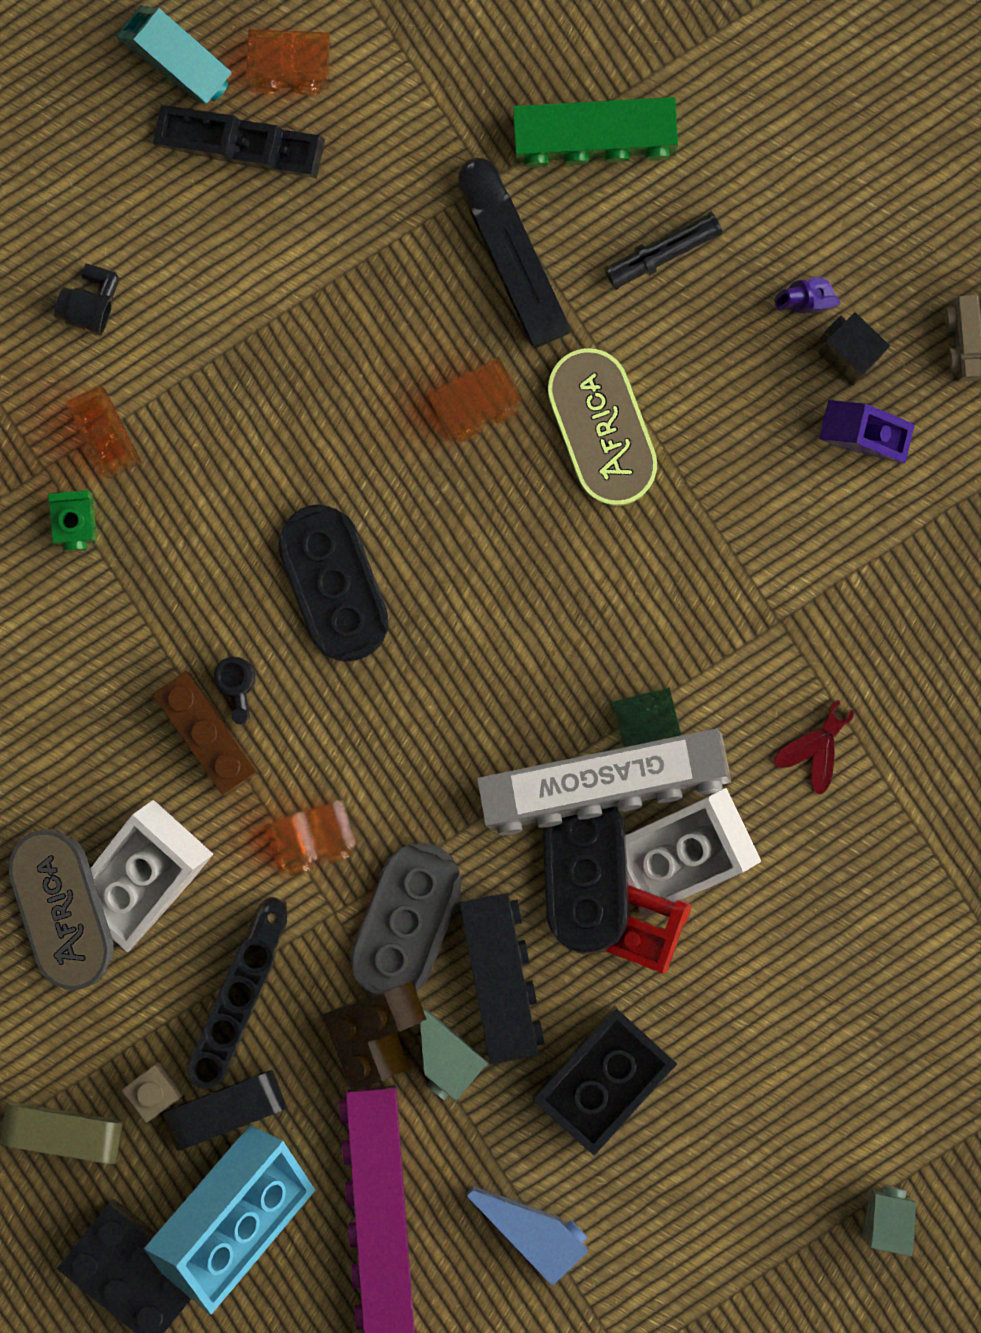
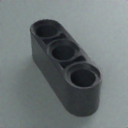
(224, 1110)

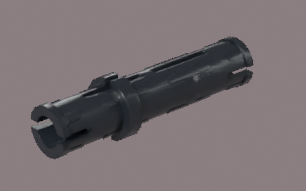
(648, 258)

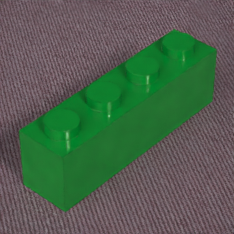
(595, 131)

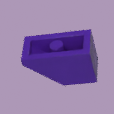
(866, 430)

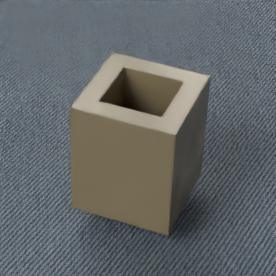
(152, 1092)

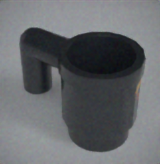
(88, 309)
(236, 679)

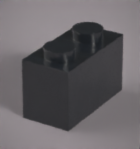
(852, 347)

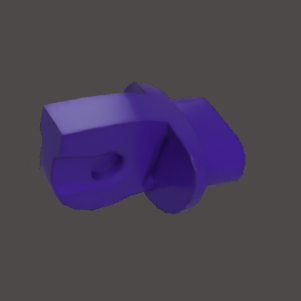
(807, 296)

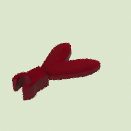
(820, 745)

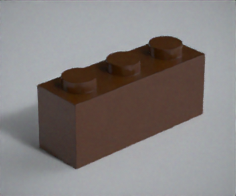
(205, 733)

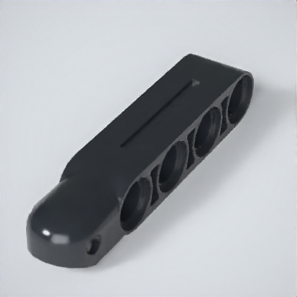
(512, 253)
(260, 933)

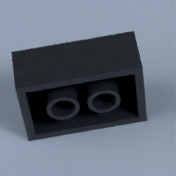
(604, 1080)
(119, 1273)

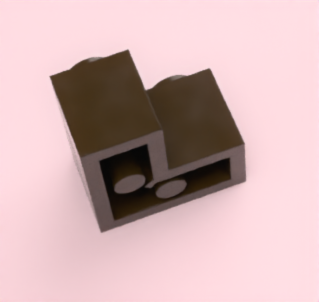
(368, 1037)

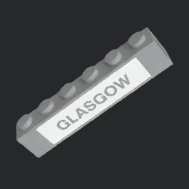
(604, 781)

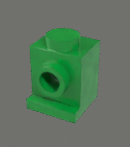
(76, 503)

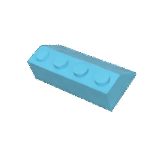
(230, 1218)

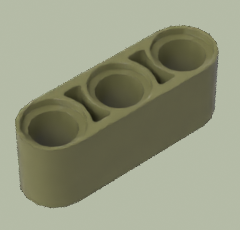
(61, 1133)

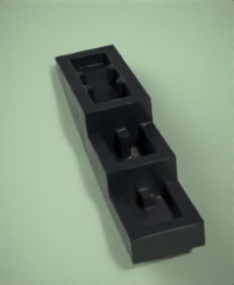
(238, 141)

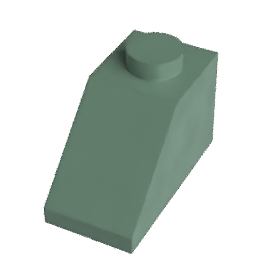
(447, 1058)
(890, 1221)

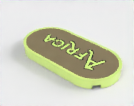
(602, 427)

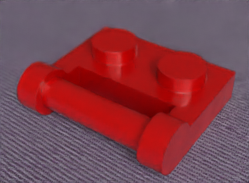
(649, 943)

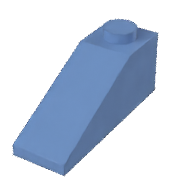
(537, 1234)

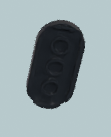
(333, 583)
(587, 881)

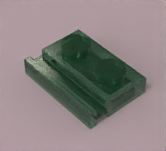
(646, 718)

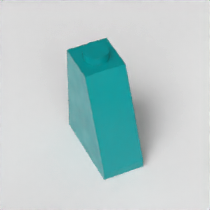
(174, 54)

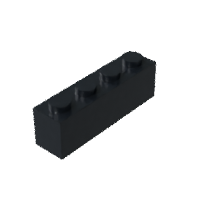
(500, 979)

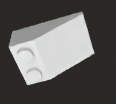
(690, 849)
(145, 872)

